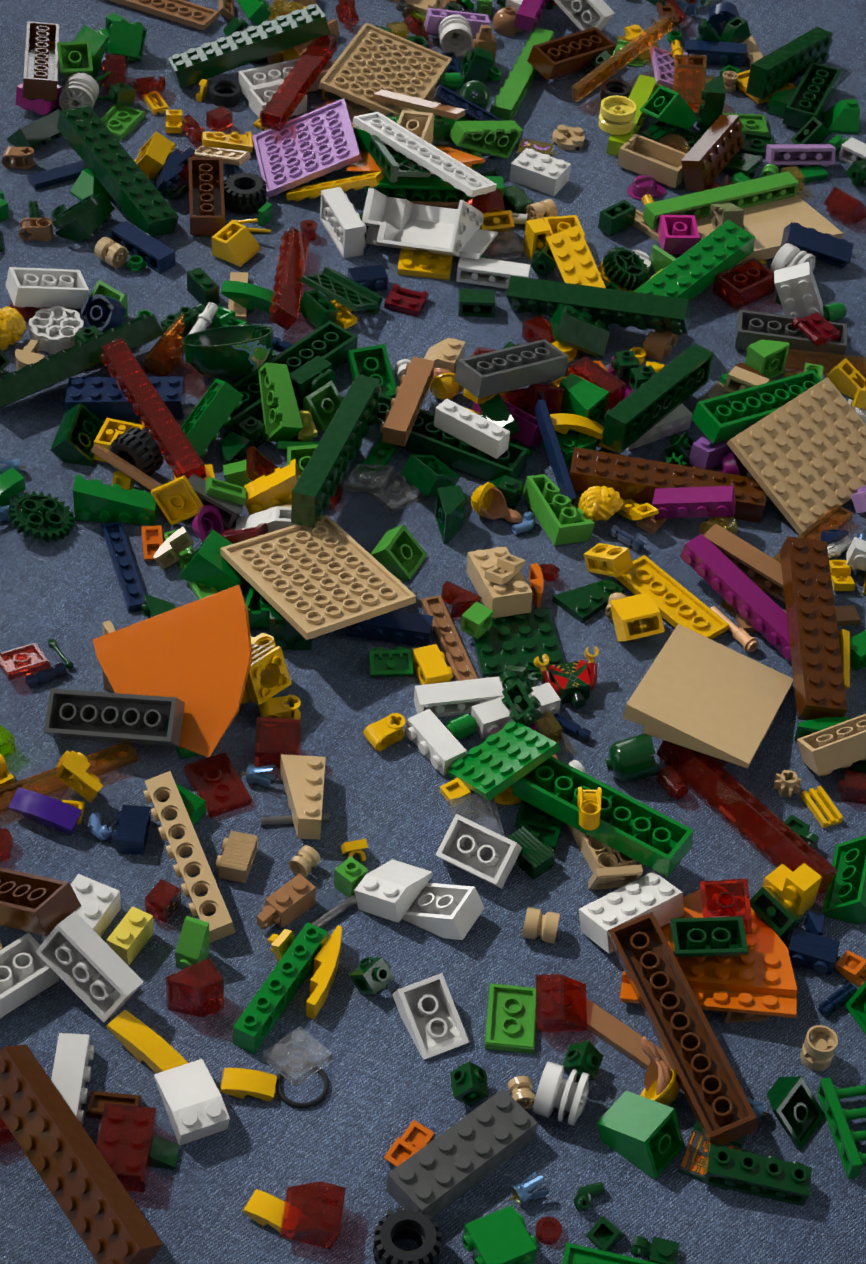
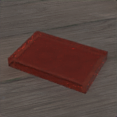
(218, 784)

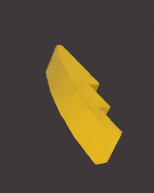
(325, 970)
(144, 1043)

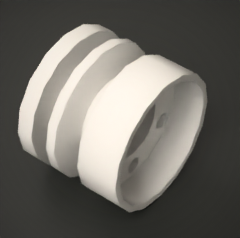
(455, 35)
(79, 91)
(789, 256)
(561, 1093)

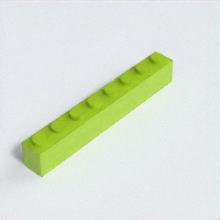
(641, 92)

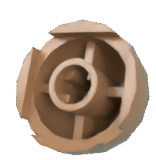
(504, 22)

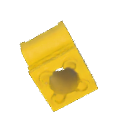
(267, 671)

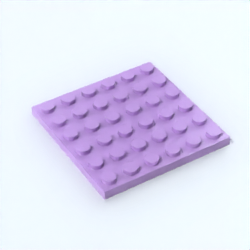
(306, 148)

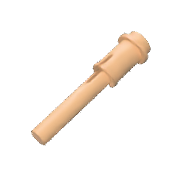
(749, 643)

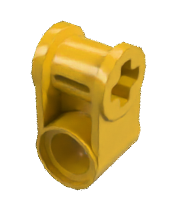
(280, 708)
(385, 731)
(589, 808)

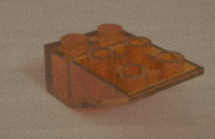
(690, 77)
(167, 351)

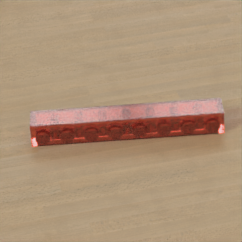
(288, 286)

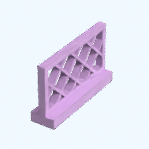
(662, 56)

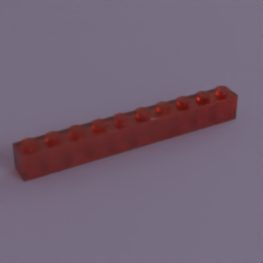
(298, 82)
(152, 410)
(745, 811)

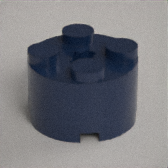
(721, 15)
(103, 312)

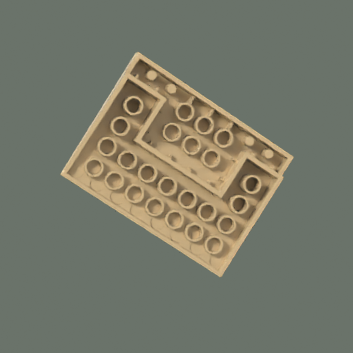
(768, 223)
(708, 698)

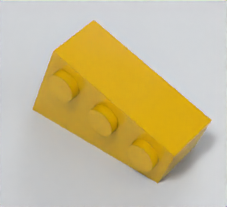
(272, 489)

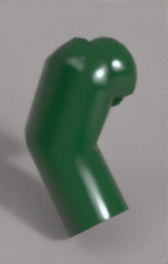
(586, 1193)

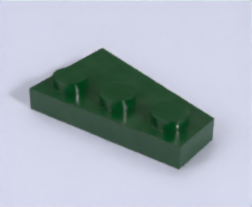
(588, 599)

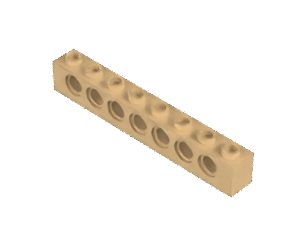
(163, 788)

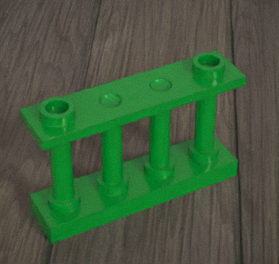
(837, 1122)

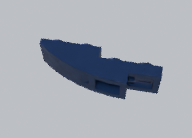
(172, 168)

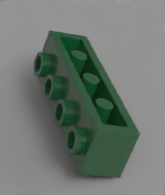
(757, 1174)

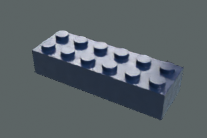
(106, 400)

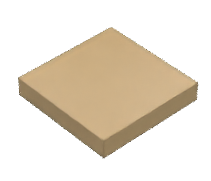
(614, 877)

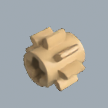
(787, 783)

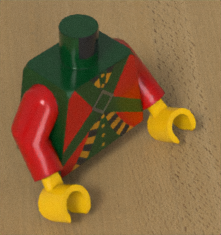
(572, 679)

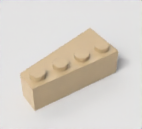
(304, 788)

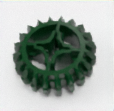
(625, 268)

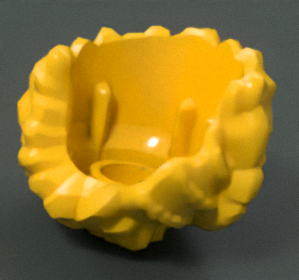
(11, 327)
(600, 503)

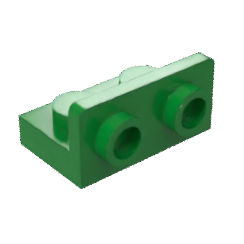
(390, 662)

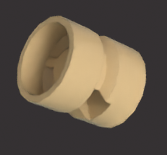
(544, 208)
(111, 252)
(541, 925)
(819, 1048)

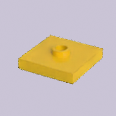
(177, 500)

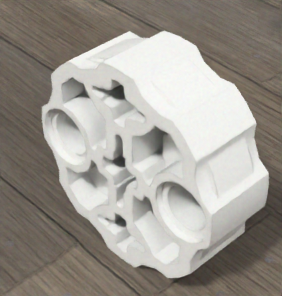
(55, 328)

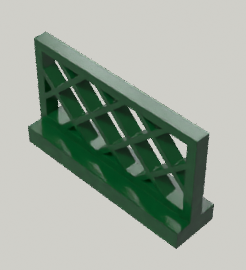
(394, 163)
(344, 290)

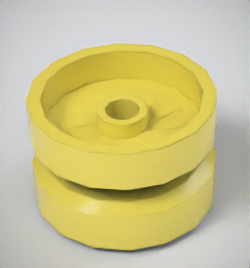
(617, 115)

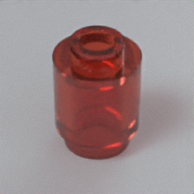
(672, 782)

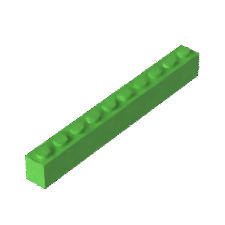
(519, 79)
(741, 194)

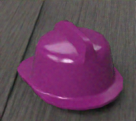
(645, 185)
(733, 465)
(207, 520)

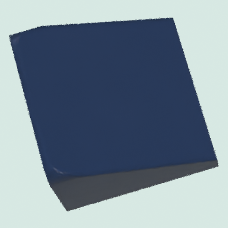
(833, 535)
(814, 923)

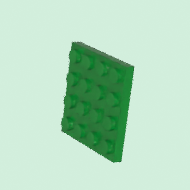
(502, 759)

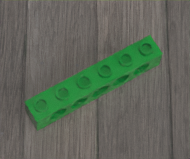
(279, 989)

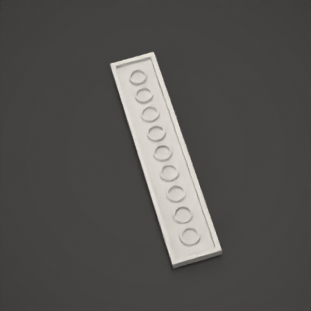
(425, 154)

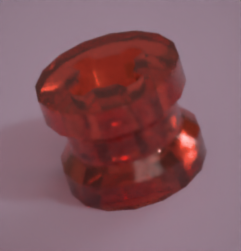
(196, 134)
(309, 228)

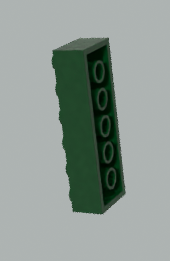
(811, 95)

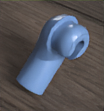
(526, 525)
(97, 829)

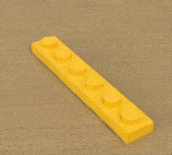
(355, 182)

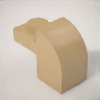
(28, 355)

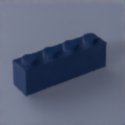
(718, 52)
(821, 245)
(154, 253)
(395, 627)

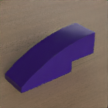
(45, 810)

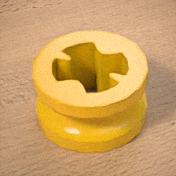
(639, 353)

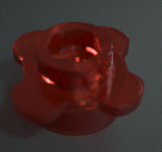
(549, 572)

